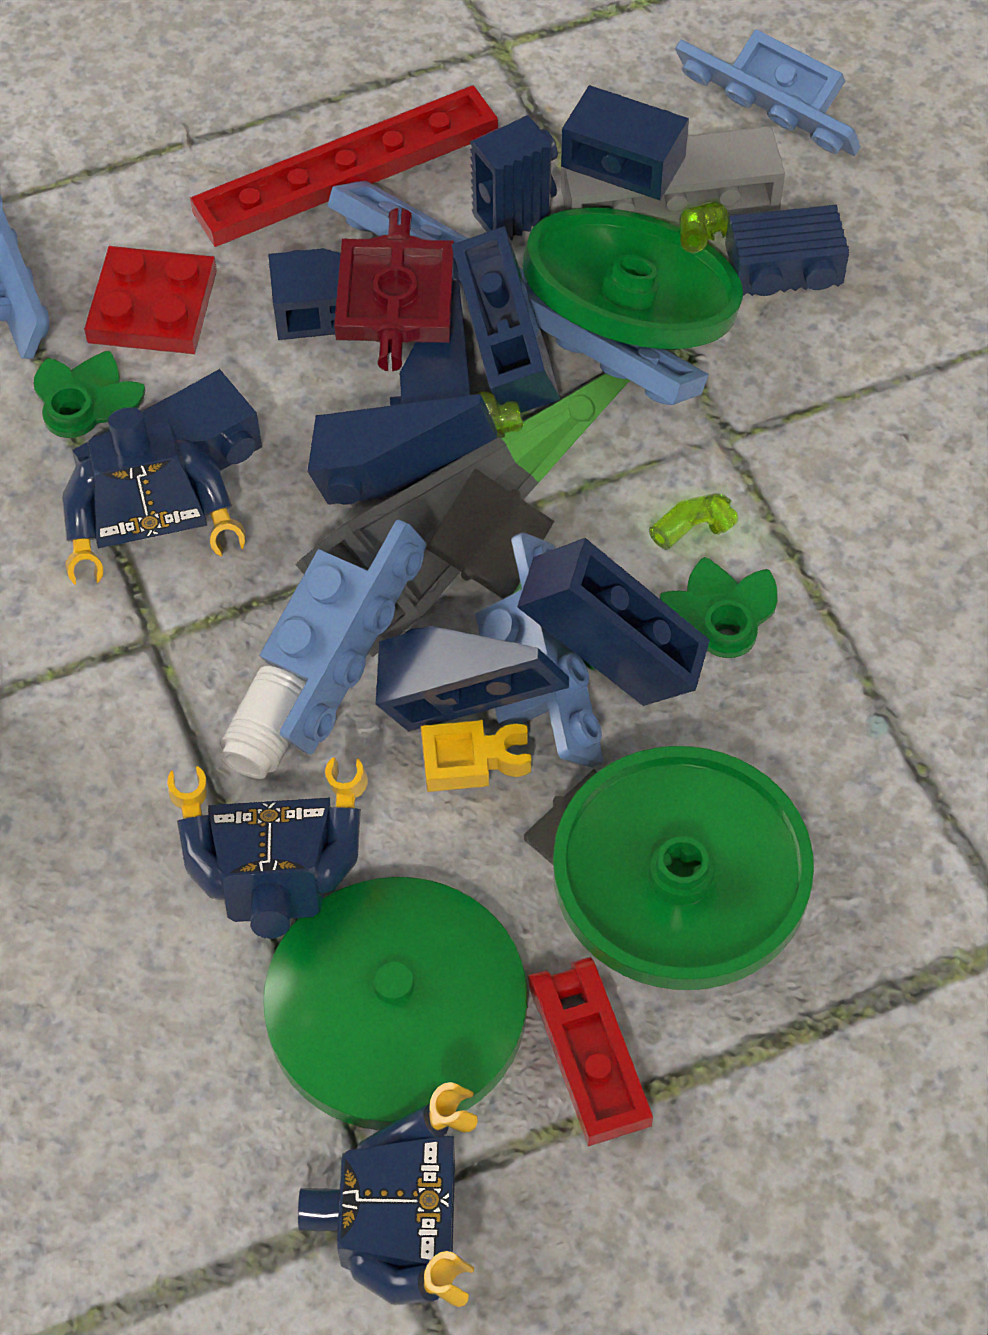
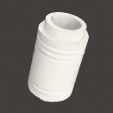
(253, 737)

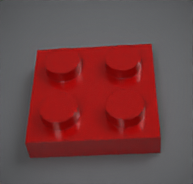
(151, 300)

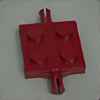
(394, 290)

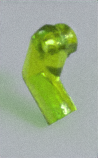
(700, 224)
(505, 416)
(690, 512)

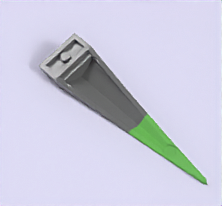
(512, 462)

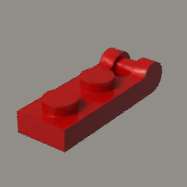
(591, 1053)

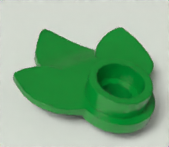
(86, 392)
(718, 603)

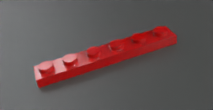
(361, 156)

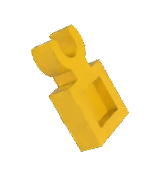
(461, 755)

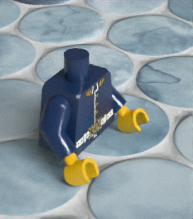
(141, 487)
(271, 855)
(399, 1205)

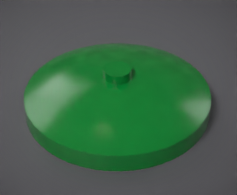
(631, 279)
(682, 867)
(393, 999)

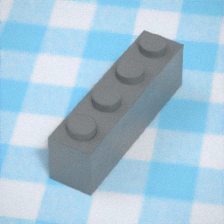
(726, 167)

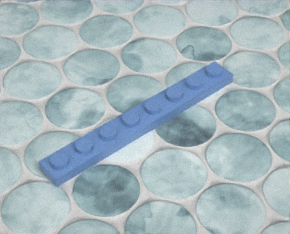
(658, 371)

